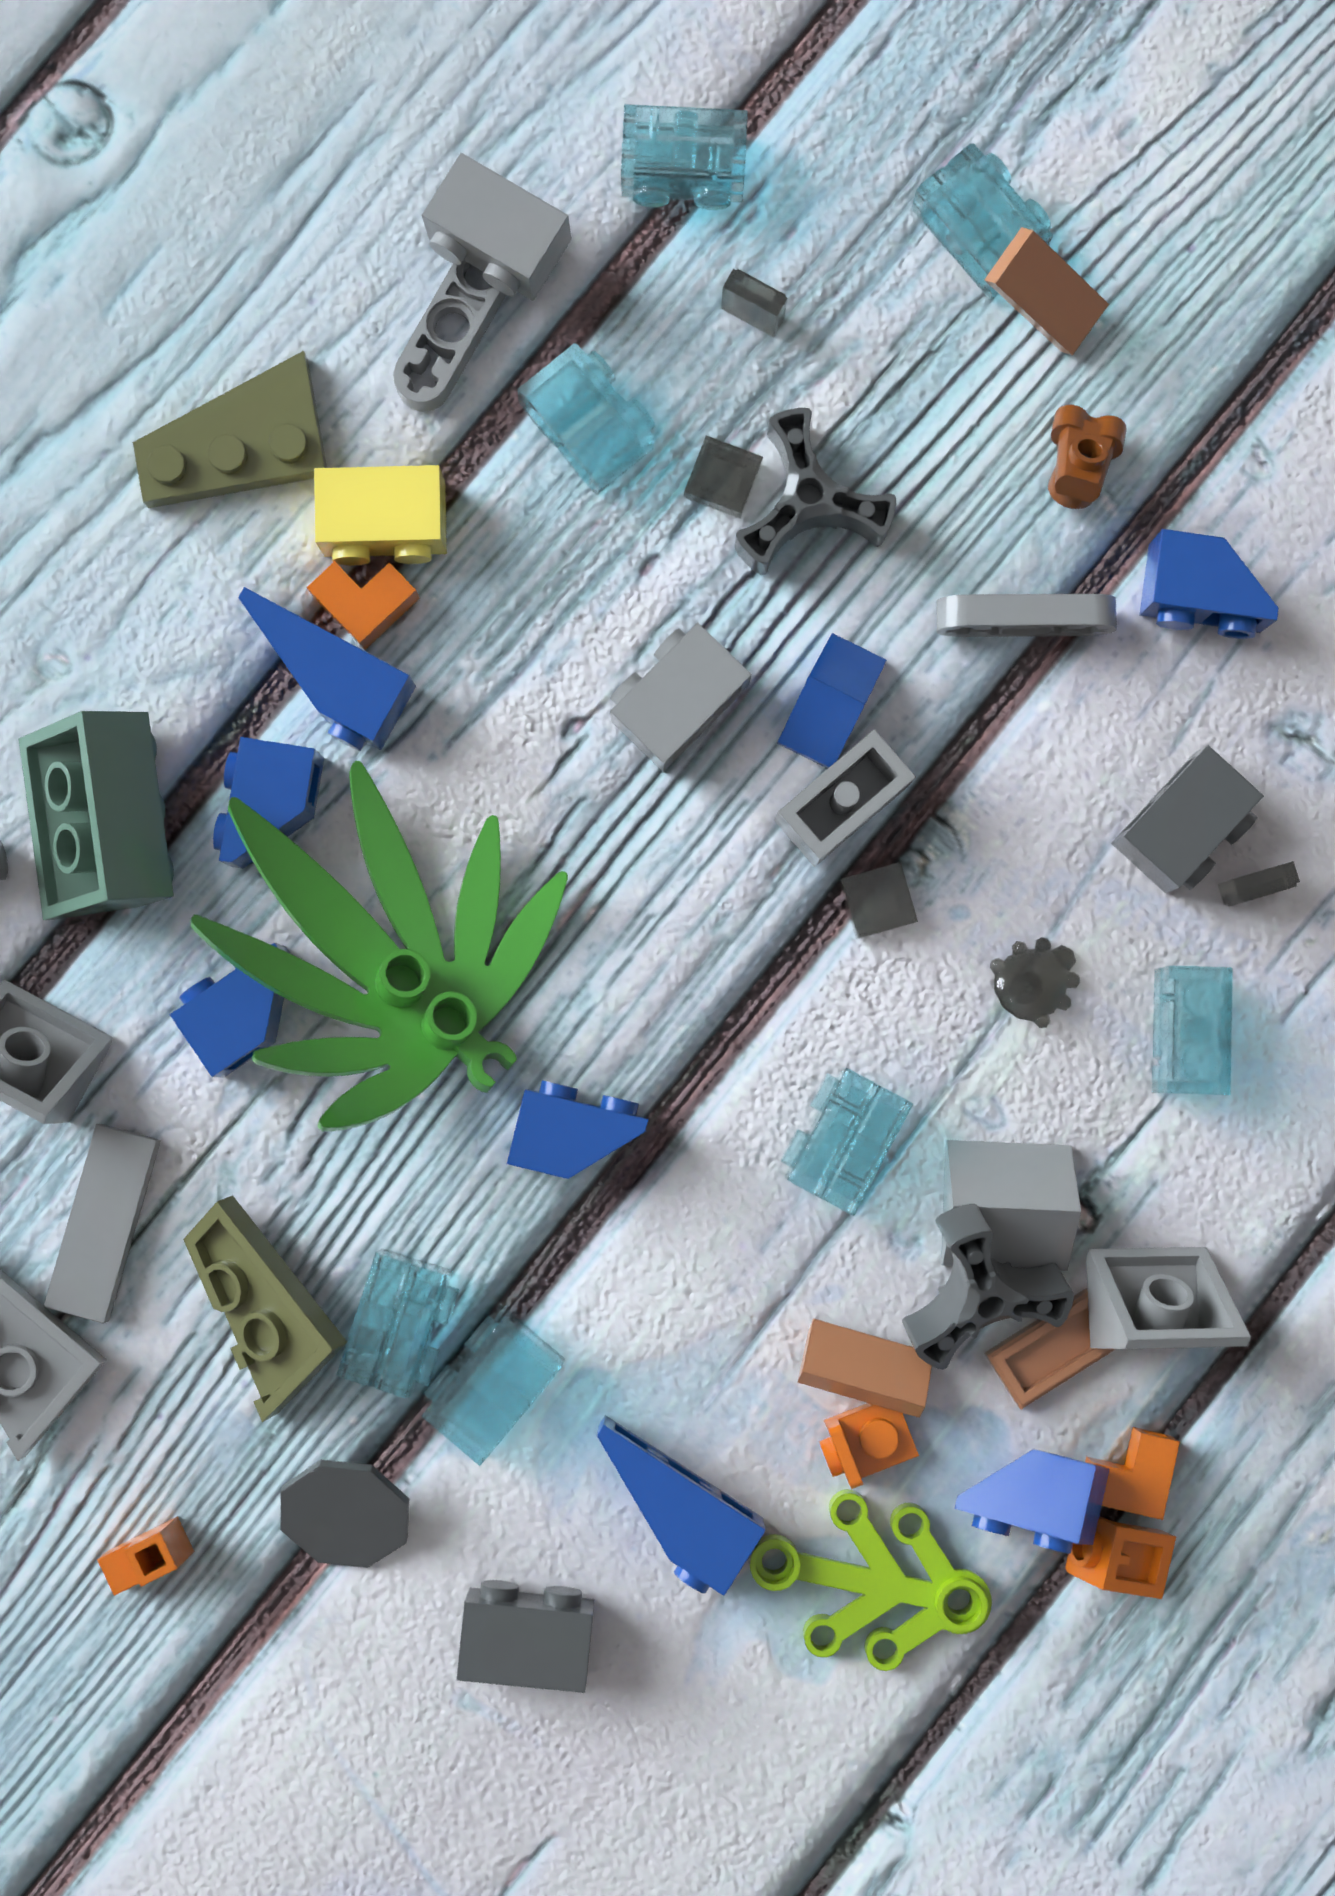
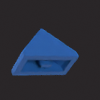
(831, 701)

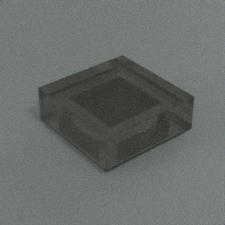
(754, 302)
(723, 476)
(1259, 884)
(878, 900)

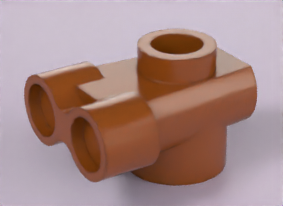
(1083, 454)

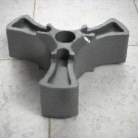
(809, 498)
(982, 1291)

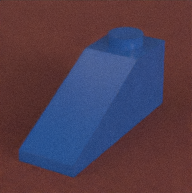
(342, 681)
(691, 1518)

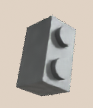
(1189, 820)
(526, 1637)

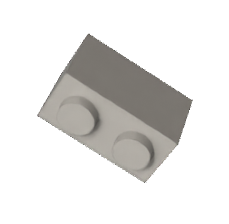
(496, 228)
(678, 695)
(844, 798)

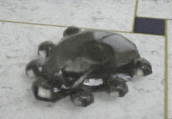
(1035, 980)

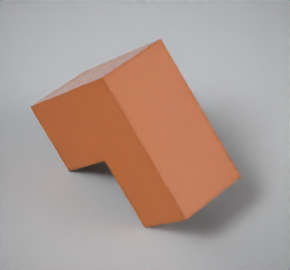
(364, 610)
(1145, 1478)
(146, 1556)

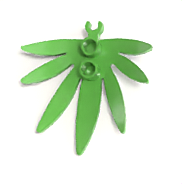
(414, 997)

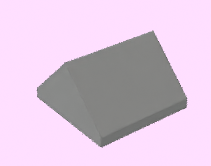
(45, 1056)
(1022, 1193)
(1160, 1300)

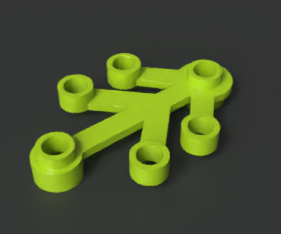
(880, 1584)

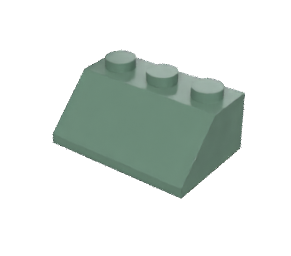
(96, 814)

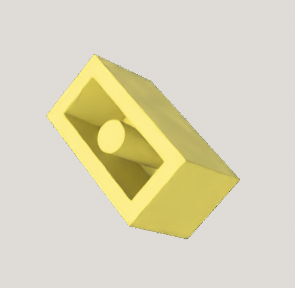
(380, 513)

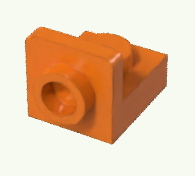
(866, 1442)
(1124, 1559)

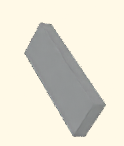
(102, 1223)

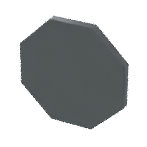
(344, 1513)

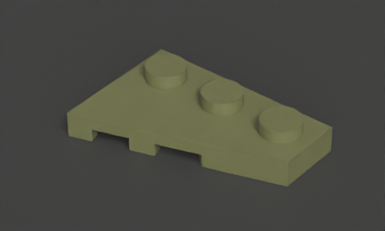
(236, 442)
(270, 1312)

